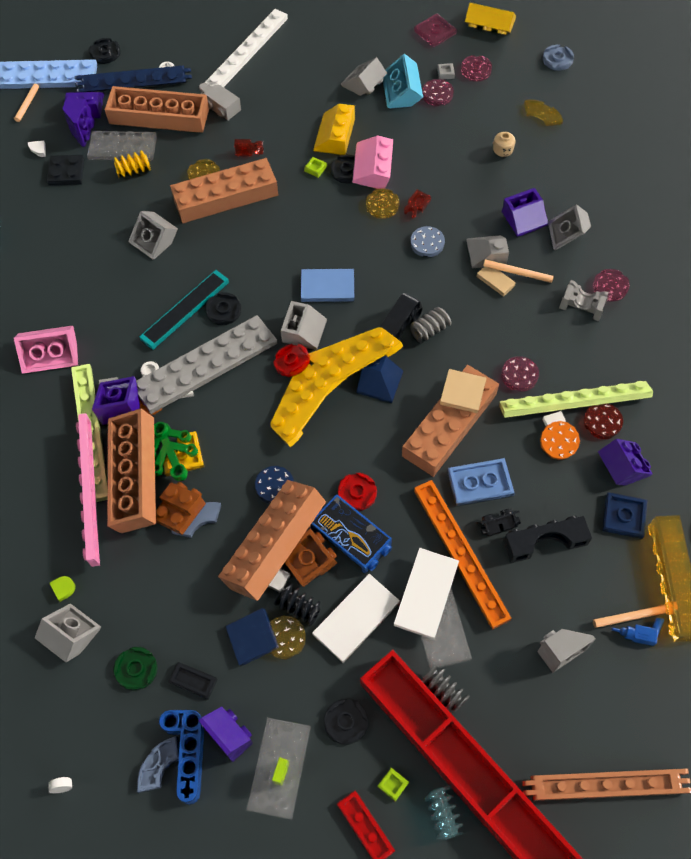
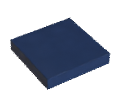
(625, 515)
(252, 637)

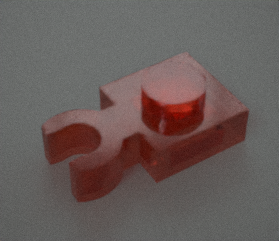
(245, 147)
(417, 202)

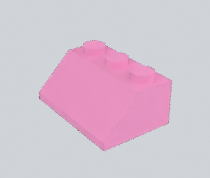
(373, 162)
(46, 349)

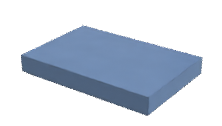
(327, 285)
(480, 482)

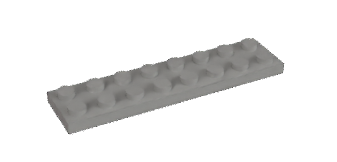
(204, 364)

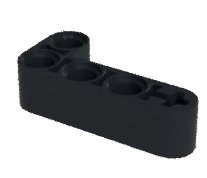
(404, 310)

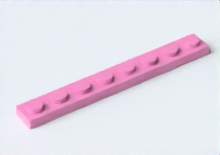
(88, 494)

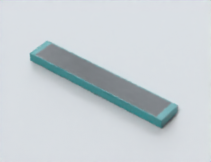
(184, 309)

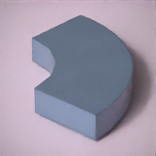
(207, 515)
(156, 763)

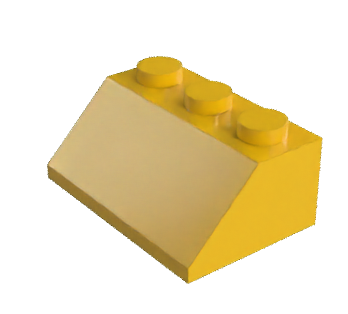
(490, 18)
(335, 130)

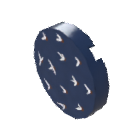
(270, 482)

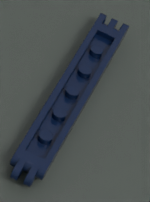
(133, 78)

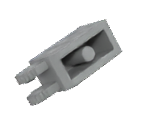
(221, 100)

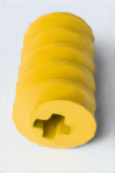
(130, 164)

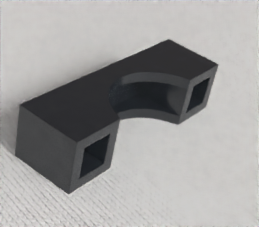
(571, 532)

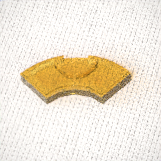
(547, 114)

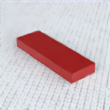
(365, 827)

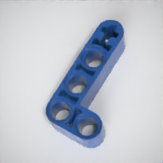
(185, 757)

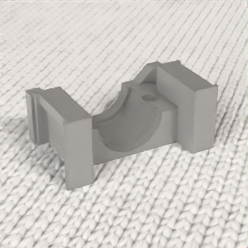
(588, 302)

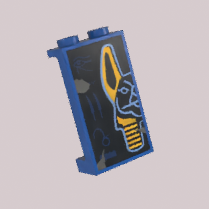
(352, 533)

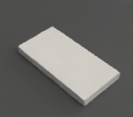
(426, 593)
(356, 618)

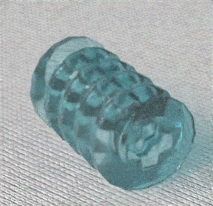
(443, 813)

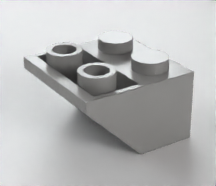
(303, 326)

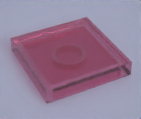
(435, 30)

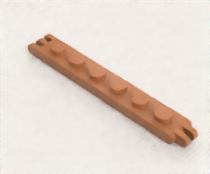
(607, 784)

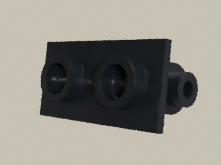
(491, 523)

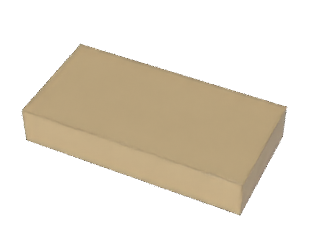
(496, 280)

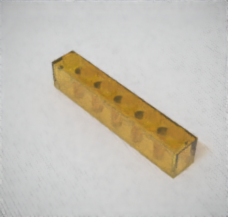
(675, 573)

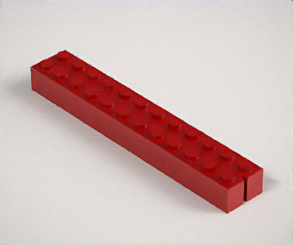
(463, 763)

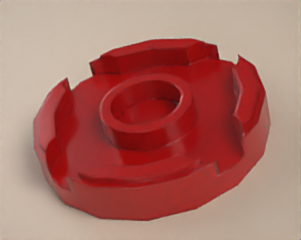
(291, 360)
(358, 490)

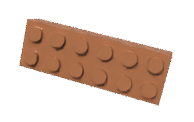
(157, 109)
(224, 190)
(444, 430)
(131, 471)
(272, 539)

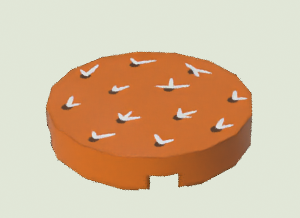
(560, 440)

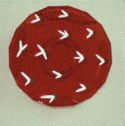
(603, 421)

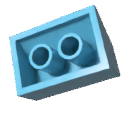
(402, 83)

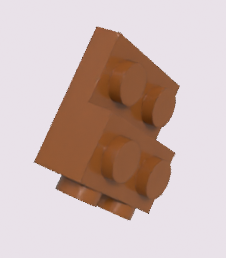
(179, 507)
(310, 558)

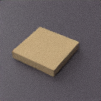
(463, 391)

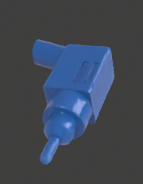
(642, 634)

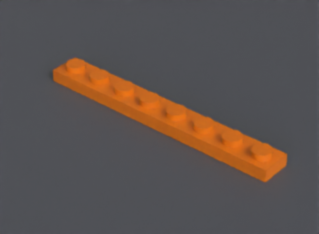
(459, 549)

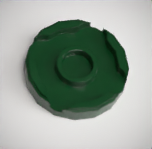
(135, 668)

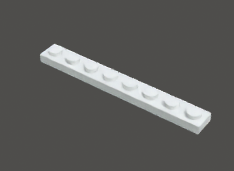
(247, 49)

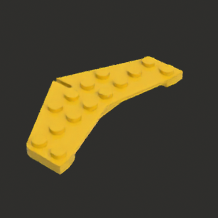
(329, 369)

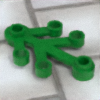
(161, 434)

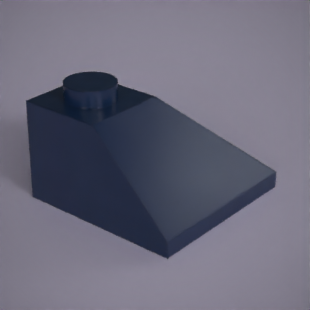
(380, 379)

